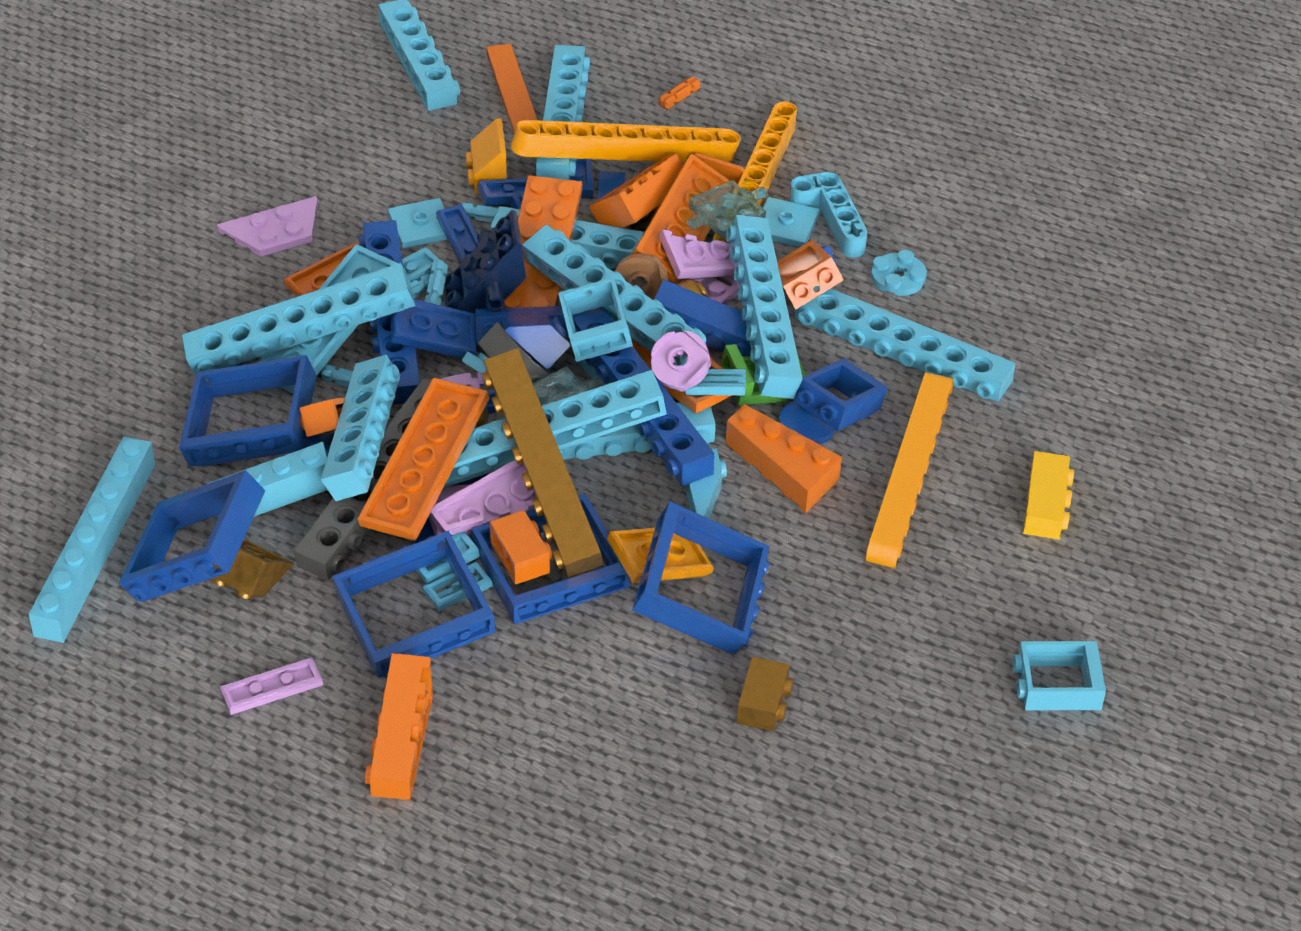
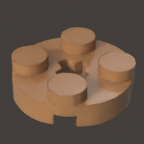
(647, 267)

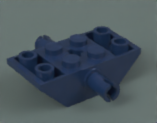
(490, 270)

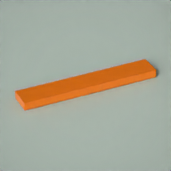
(510, 84)

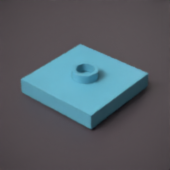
(790, 221)
(418, 223)

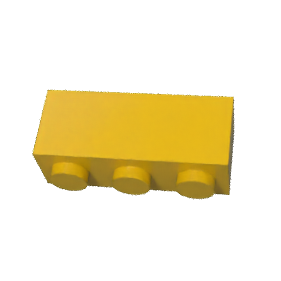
(1048, 495)

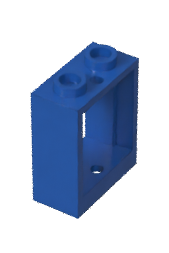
(864, 392)

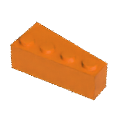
(638, 195)
(783, 456)
(401, 727)

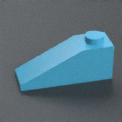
(704, 492)

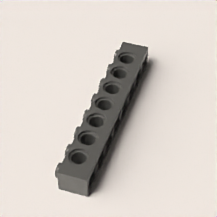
(339, 521)

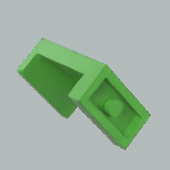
(734, 360)

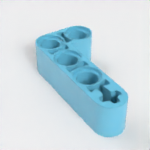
(829, 194)

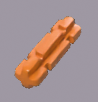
(679, 92)

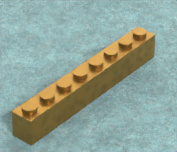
(543, 464)

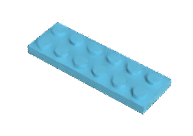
(320, 351)

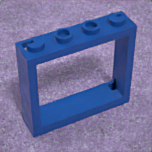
(253, 442)
(231, 498)
(720, 540)
(399, 563)
(562, 593)

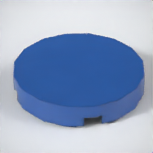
(805, 423)

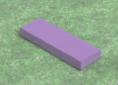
(271, 685)

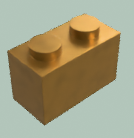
(763, 694)

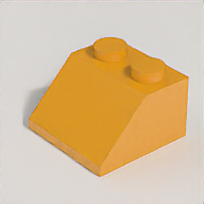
(487, 155)

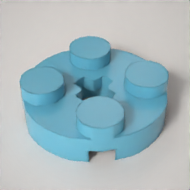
(905, 262)

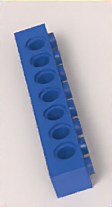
(384, 240)
(670, 435)

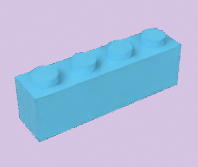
(290, 477)

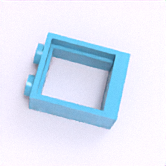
(599, 339)
(1060, 654)

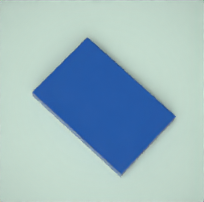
(435, 329)

